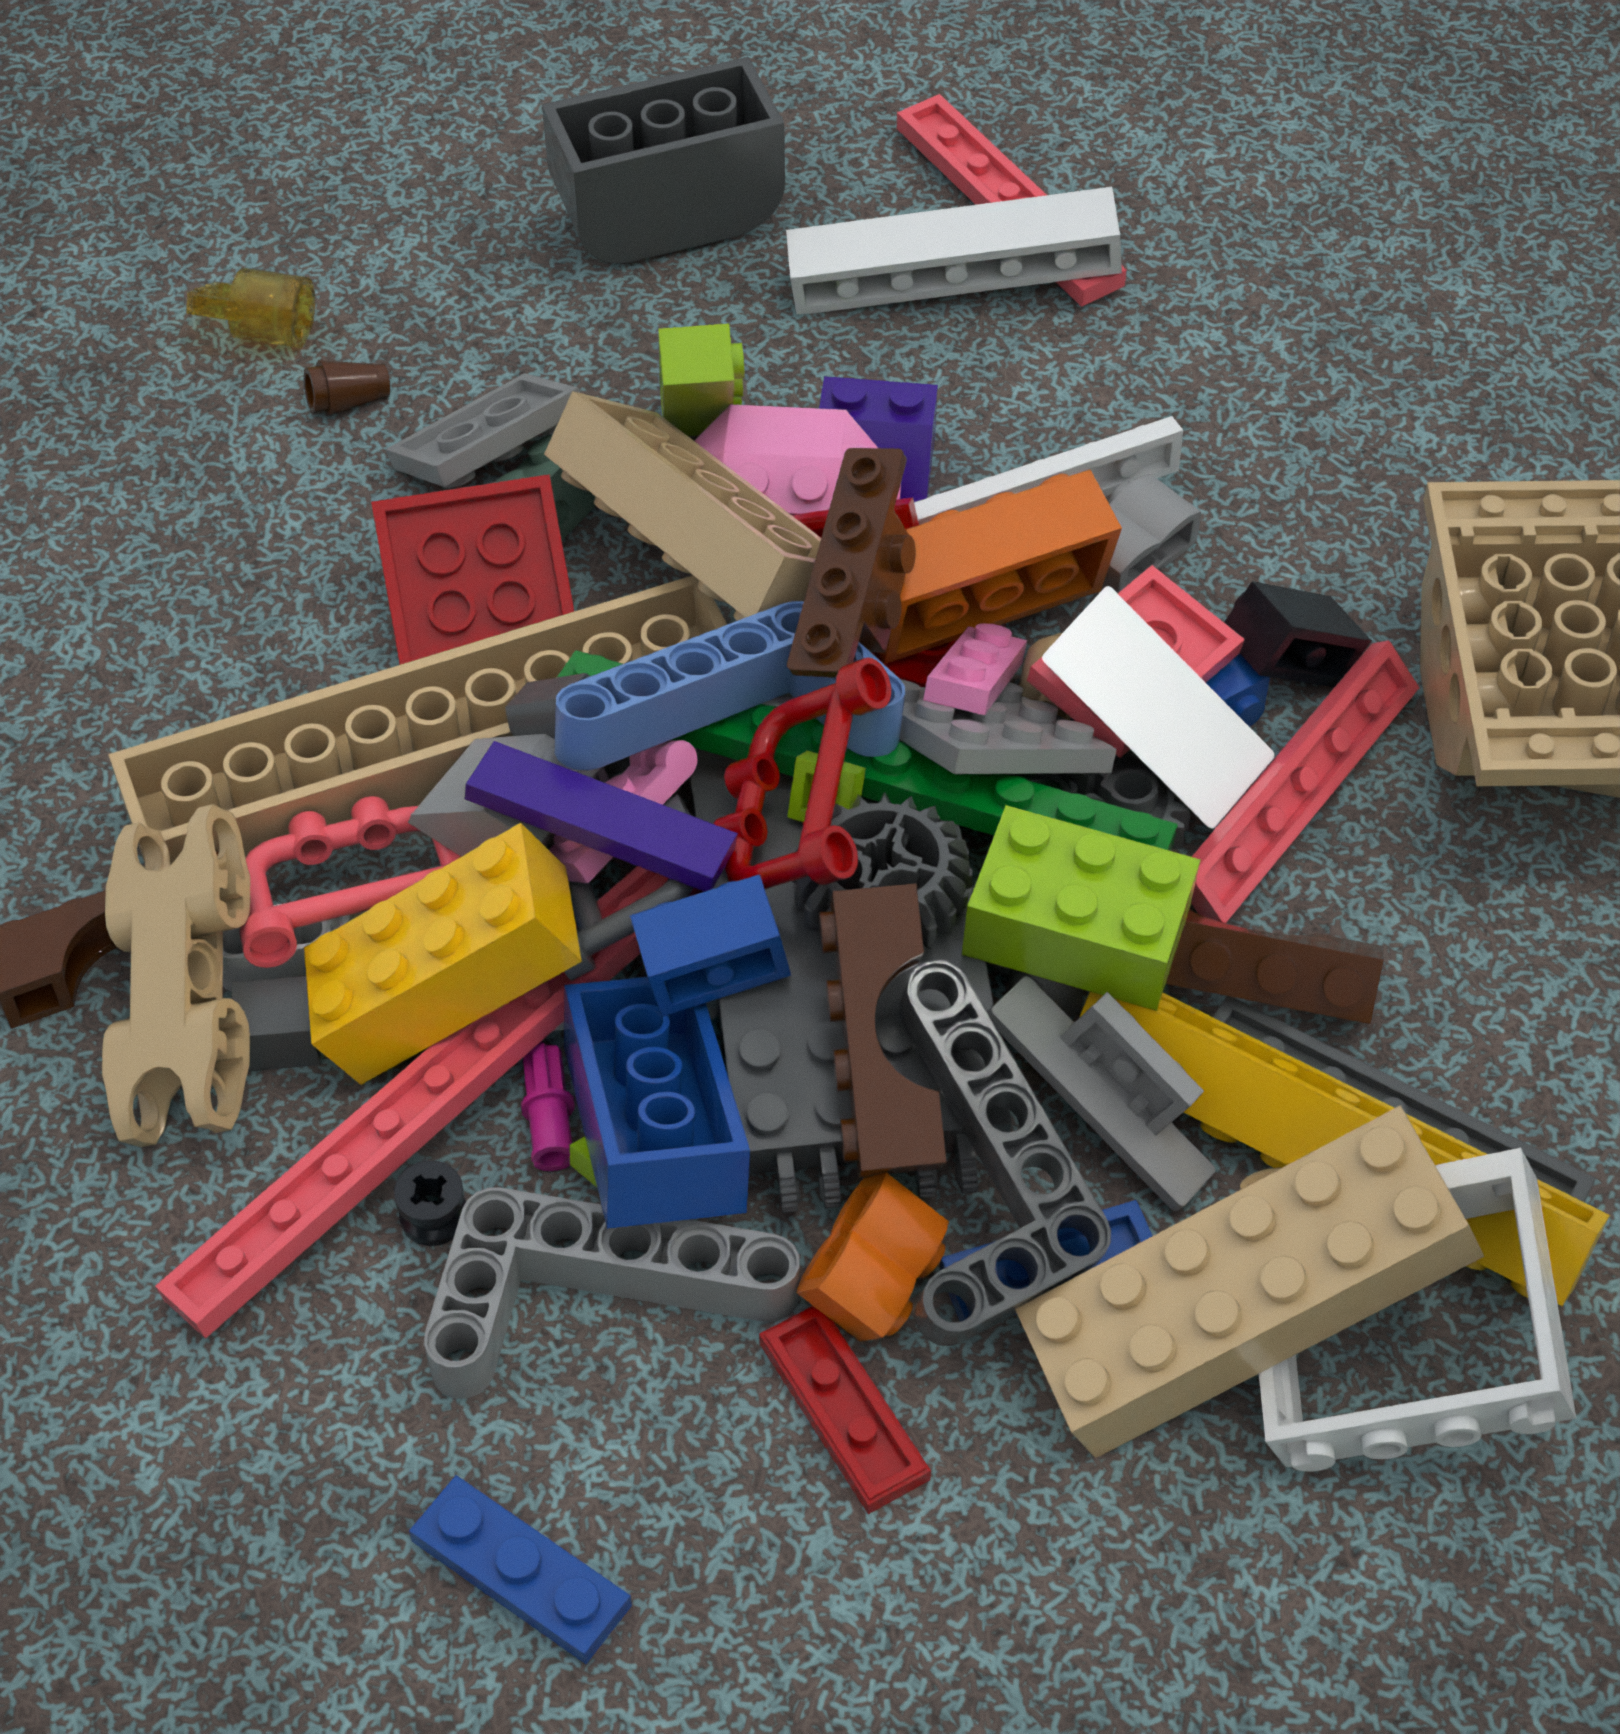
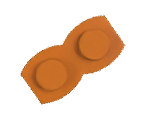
(874, 1257)

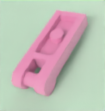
(652, 775)

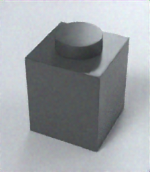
(277, 1022)

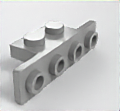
(1113, 1081)

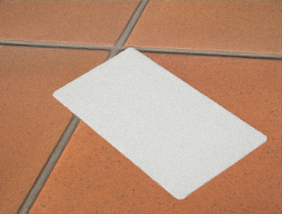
(1158, 707)

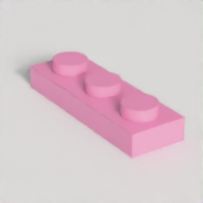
(976, 669)

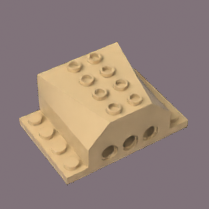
(1524, 632)

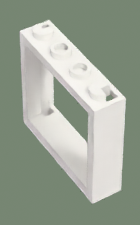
(1480, 1188)

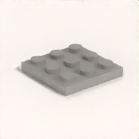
(1010, 739)

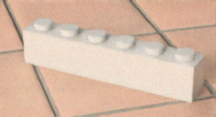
(954, 251)

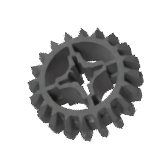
(899, 849)

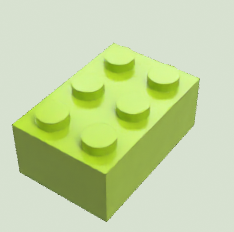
(1080, 907)

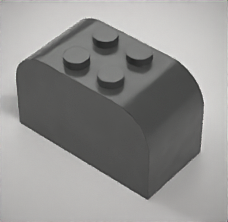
(667, 161)

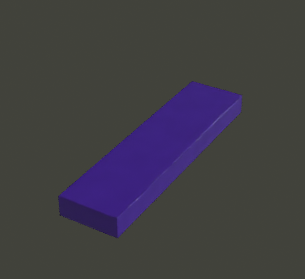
(601, 816)

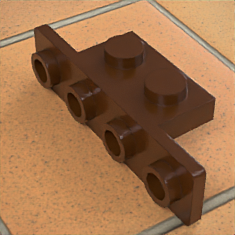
(856, 568)

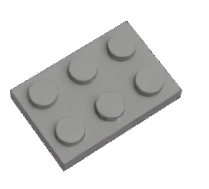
(482, 431)

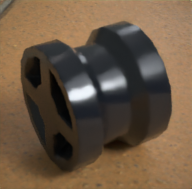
(425, 1220)

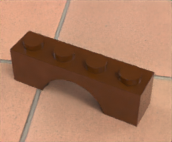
(48, 957)
(1282, 970)
(893, 1120)

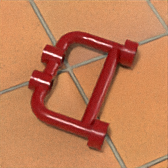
(824, 850)

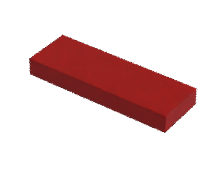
(845, 1408)

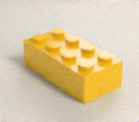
(440, 954)

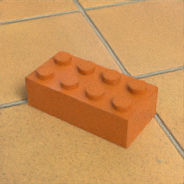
(1004, 561)

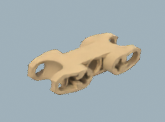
(178, 1016)

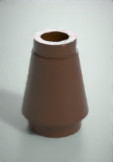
(344, 385)

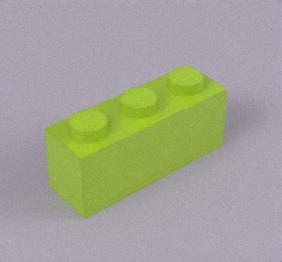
(698, 375)

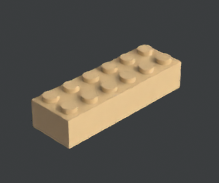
(685, 504)
(1247, 1283)

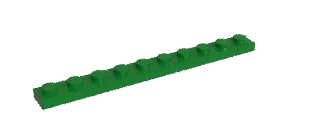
(964, 798)

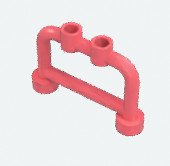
(269, 931)

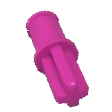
(547, 1107)

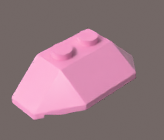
(786, 451)

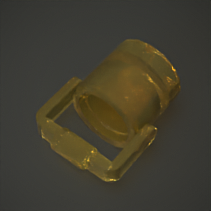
(259, 306)

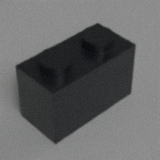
(1296, 634)

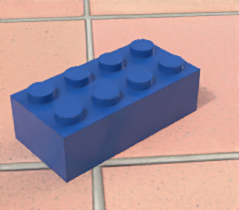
(654, 1106)

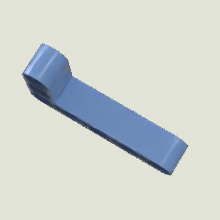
(699, 685)

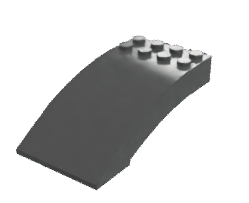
(781, 1034)

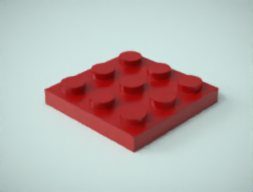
(471, 563)

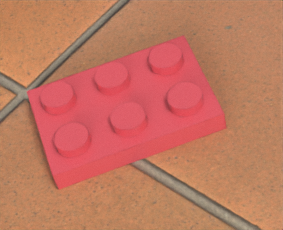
(1178, 619)

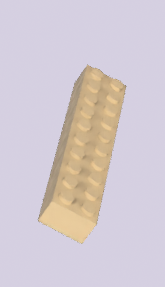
(385, 730)

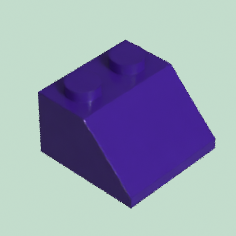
(893, 417)

